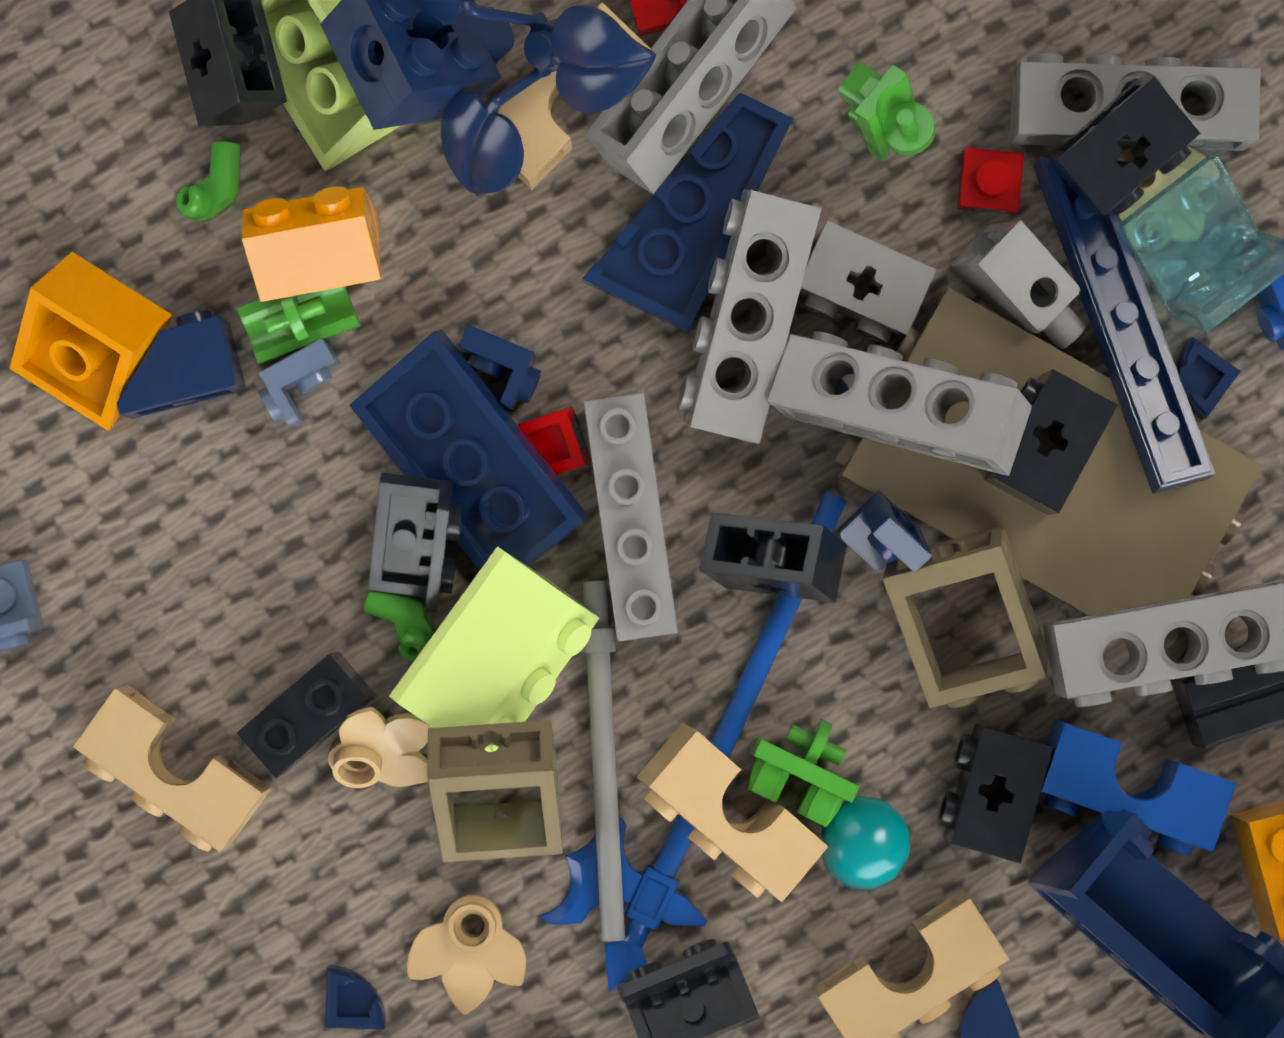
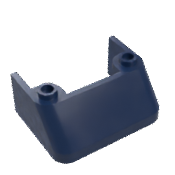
(1164, 932)

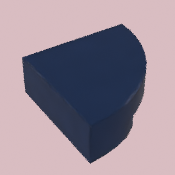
(1204, 376)
(352, 1001)
(988, 1015)

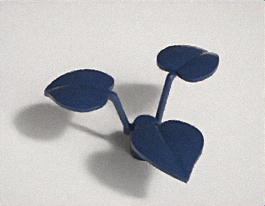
(594, 68)

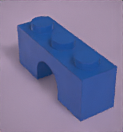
(1182, 806)

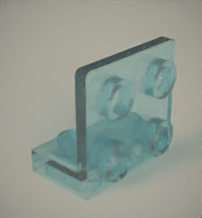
(1202, 247)

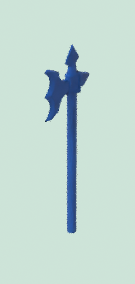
(654, 894)

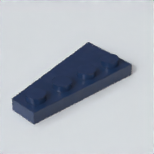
(671, 245)

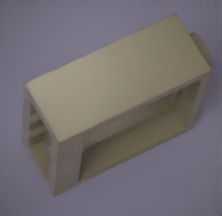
(955, 562)
(522, 760)

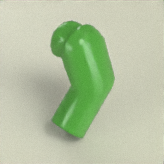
(216, 191)
(409, 619)

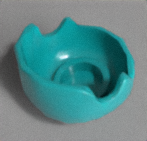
(866, 843)

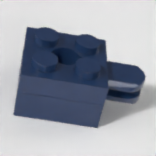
(409, 62)

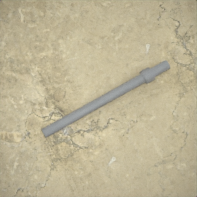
(604, 763)

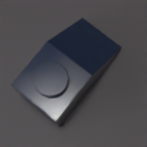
(185, 367)

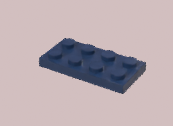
(450, 427)

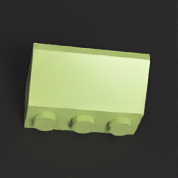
(315, 82)
(496, 649)

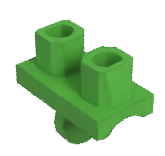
(887, 112)
(296, 321)
(825, 789)

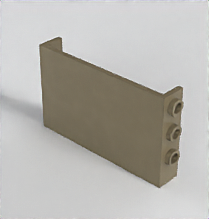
(1113, 536)

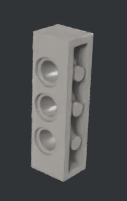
(693, 74)
(1226, 89)
(743, 409)
(982, 439)
(630, 517)
(1078, 643)

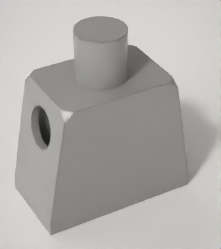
(1003, 269)

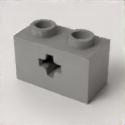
(894, 276)

